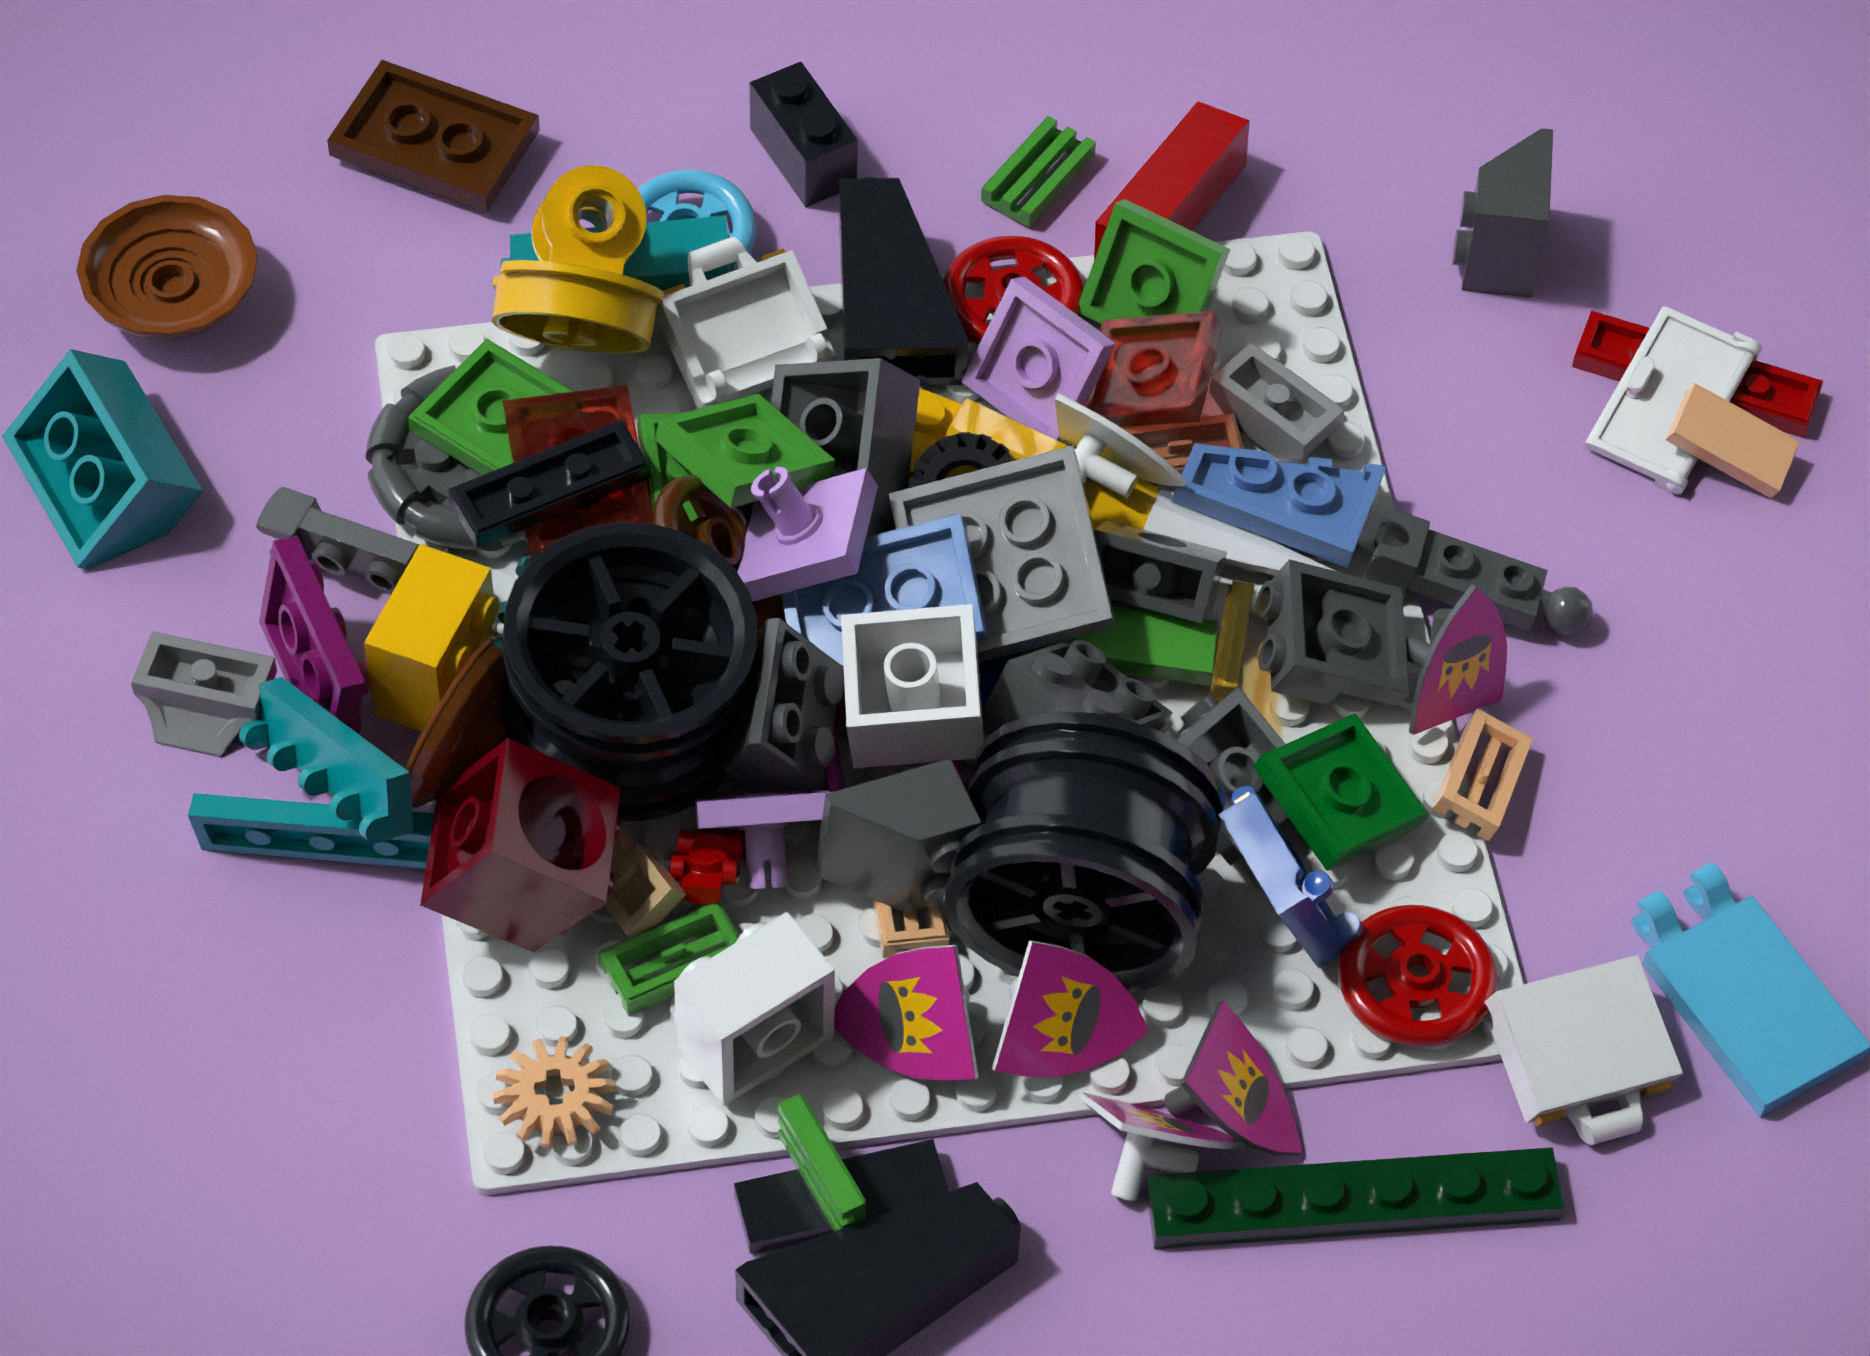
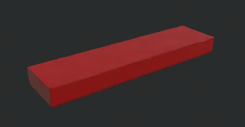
(1765, 391)

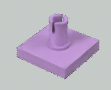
(1034, 354)
(806, 532)
(763, 822)

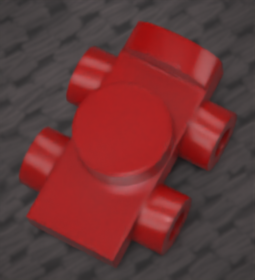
(707, 863)

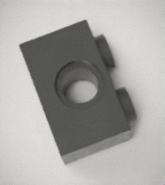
(1159, 571)

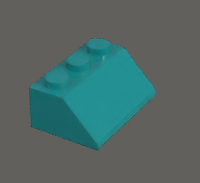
(100, 459)

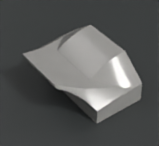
(1274, 404)
(199, 691)

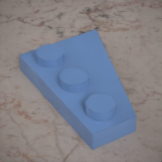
(1288, 502)

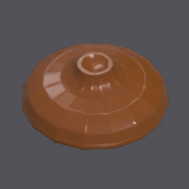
(167, 266)
(462, 725)

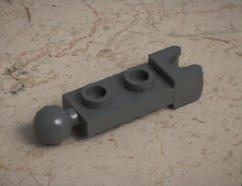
(335, 541)
(1445, 567)

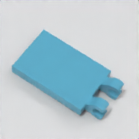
(1747, 993)

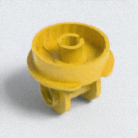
(578, 285)

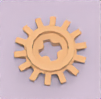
(576, 1105)

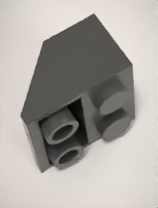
(1070, 679)
(787, 720)

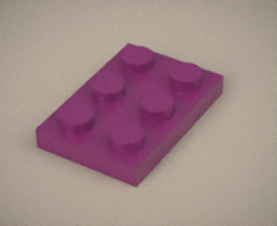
(310, 634)

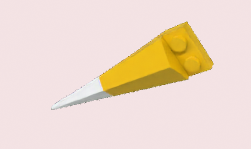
(1144, 508)

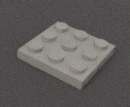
(1028, 548)

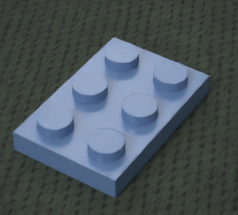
(897, 571)

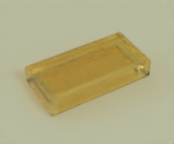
(1232, 639)

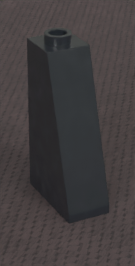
(892, 287)
(881, 1277)

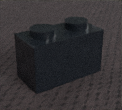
(802, 133)

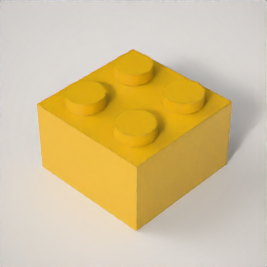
(428, 634)

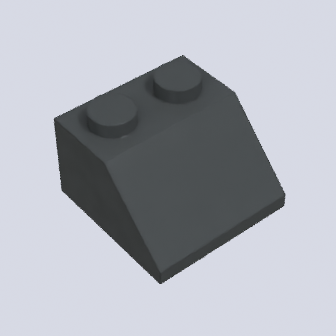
(1507, 219)
(896, 835)

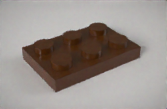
(433, 135)

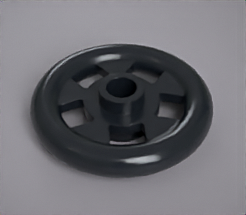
(526, 1273)

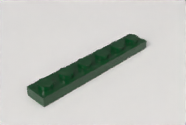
(1354, 1198)

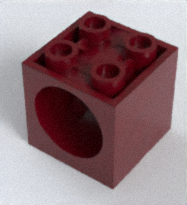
(521, 846)

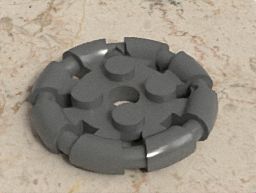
(406, 492)

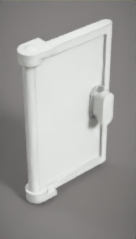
(1665, 365)

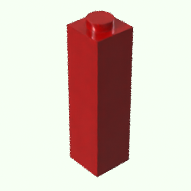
(1188, 169)

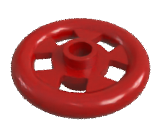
(1029, 255)
(1393, 1016)

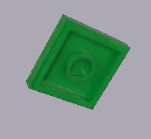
(1341, 791)

